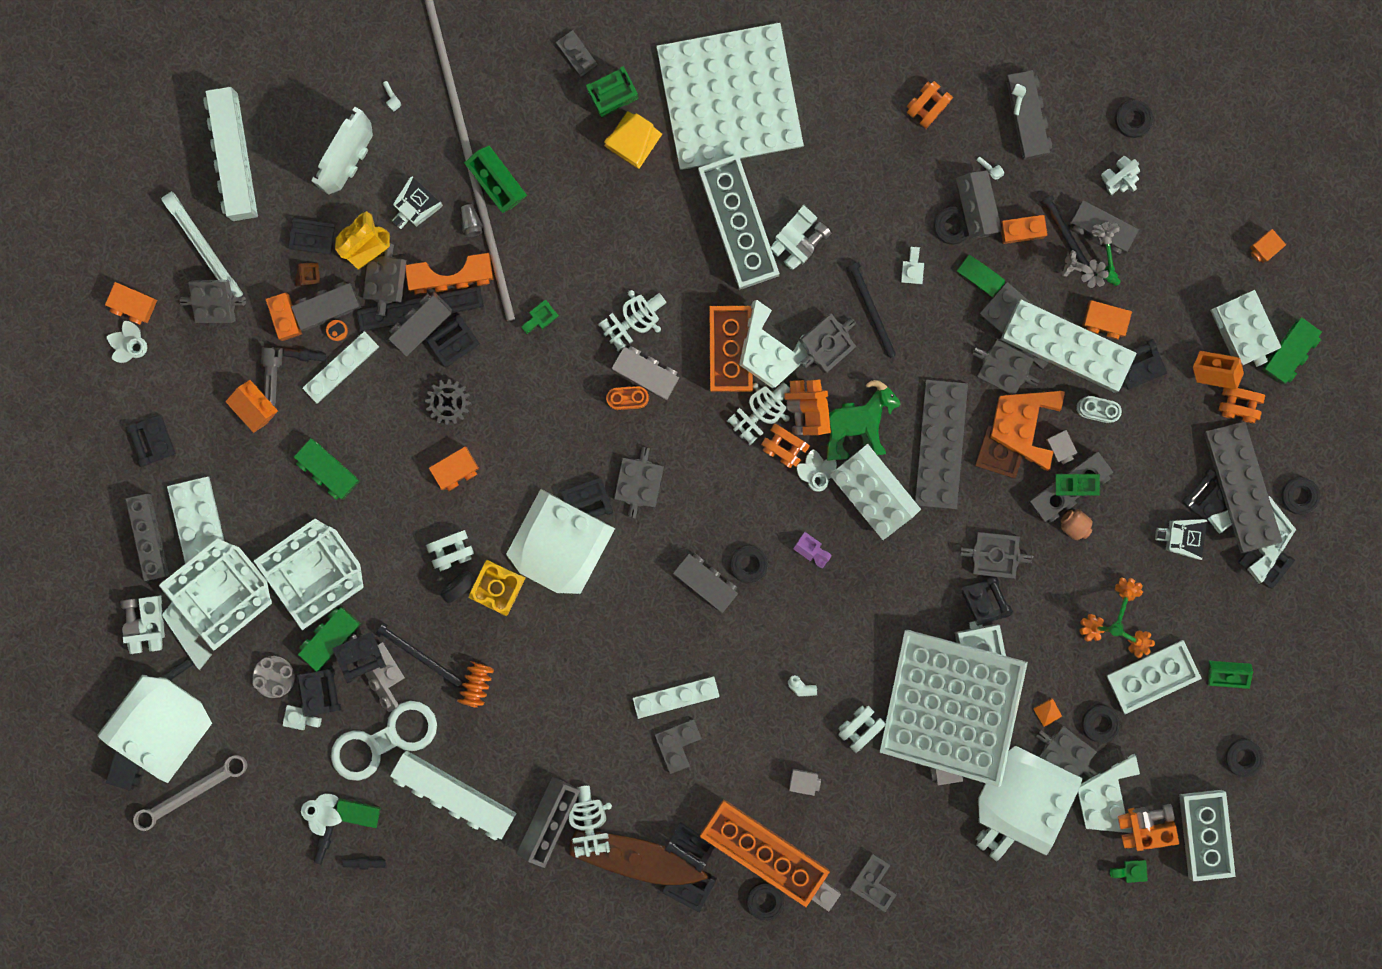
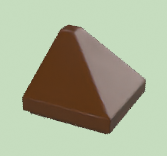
(305, 274)

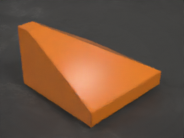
(1047, 712)

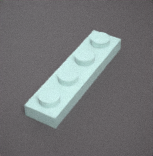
(340, 367)
(676, 697)

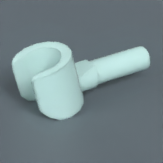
(1019, 91)
(393, 102)
(995, 172)

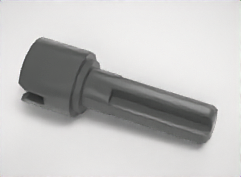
(271, 360)

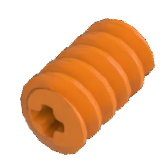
(476, 685)

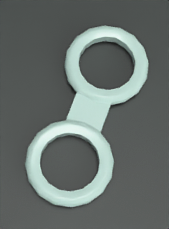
(383, 740)

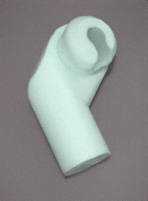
(800, 688)

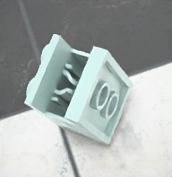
(1246, 329)
(982, 637)

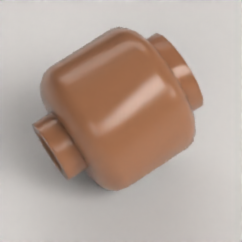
(1076, 524)

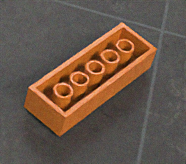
(764, 853)

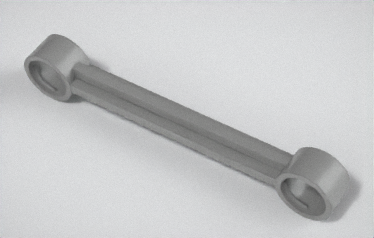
(190, 792)

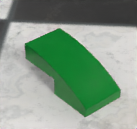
(981, 276)
(1077, 484)

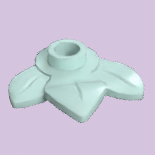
(124, 342)
(816, 467)
(324, 813)

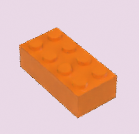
(727, 338)

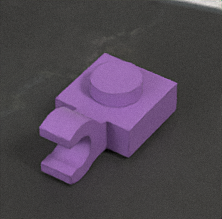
(810, 548)

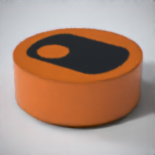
(337, 330)

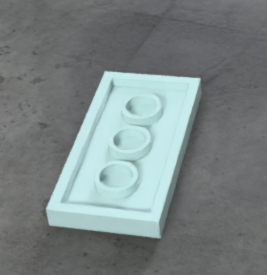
(195, 515)
(1153, 677)

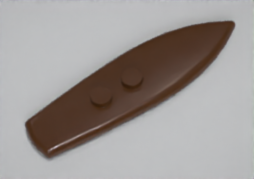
(639, 860)

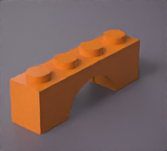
(476, 269)

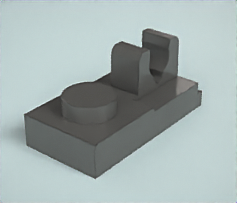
(576, 53)

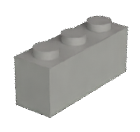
(646, 372)

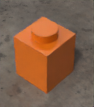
(1267, 246)

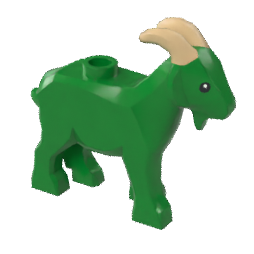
(860, 421)

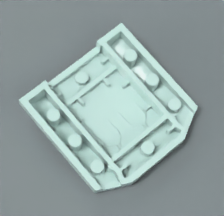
(344, 152)
(558, 544)
(311, 572)
(218, 592)
(156, 726)
(1029, 801)

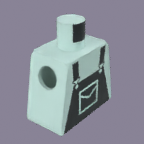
(414, 204)
(1184, 537)

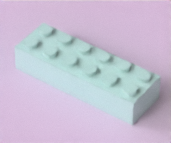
(231, 154)
(738, 222)
(1068, 346)
(452, 794)

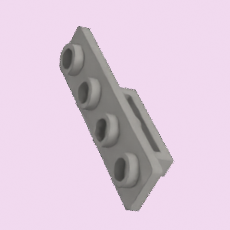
(382, 678)

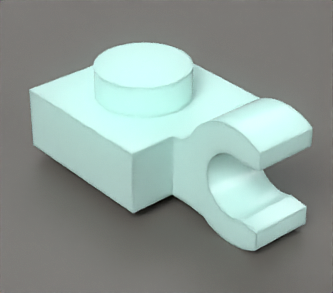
(912, 271)
(294, 718)

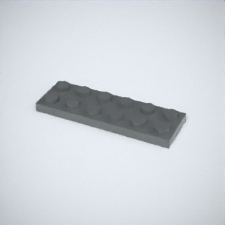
(941, 444)
(1243, 487)

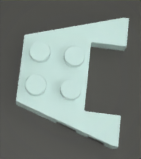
(764, 354)
(1270, 554)
(186, 635)
(1102, 797)

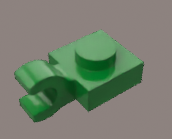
(541, 315)
(1132, 871)

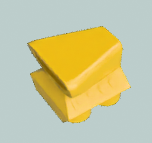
(633, 139)
(362, 241)
(496, 587)

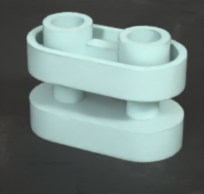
(1099, 409)
(462, 553)
(848, 728)
(986, 839)

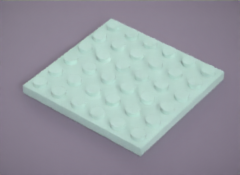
(730, 96)
(953, 707)

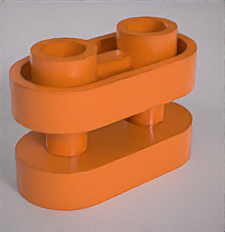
(929, 91)
(627, 398)
(1248, 413)
(788, 458)

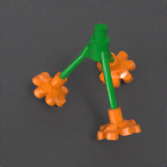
(1094, 627)

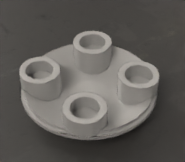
(273, 677)

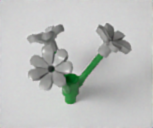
(1096, 271)

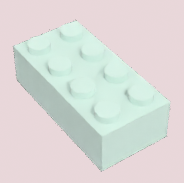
(875, 492)
(1207, 835)

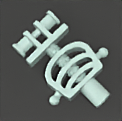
(650, 307)
(775, 397)
(585, 802)

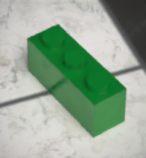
(495, 179)
(1293, 351)
(326, 469)
(332, 634)

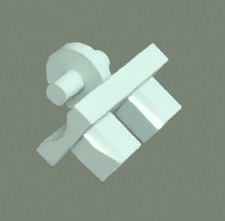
(1124, 179)

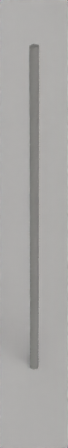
(468, 153)

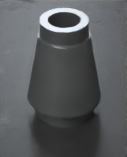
(470, 221)

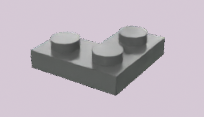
(672, 742)
(868, 884)

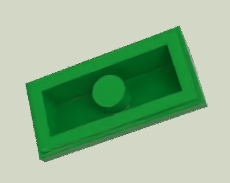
(1230, 674)
(358, 813)

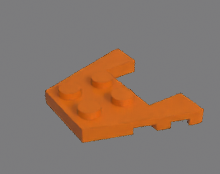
(1016, 423)

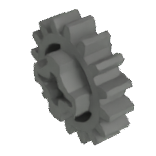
(459, 392)

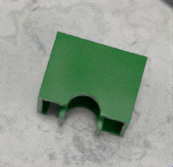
(612, 92)

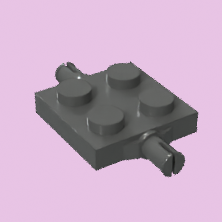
(384, 280)
(212, 301)
(827, 343)
(1005, 367)
(638, 482)
(996, 555)
(1067, 752)

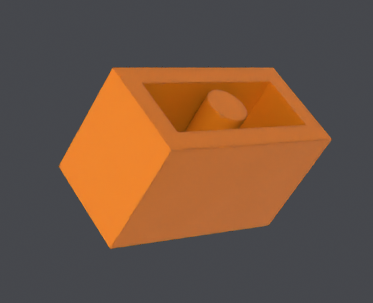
(1023, 229)
(130, 302)
(283, 316)
(1106, 319)
(1218, 370)
(251, 406)
(454, 468)

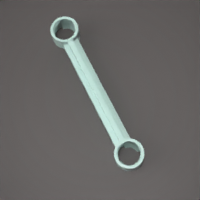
(178, 211)

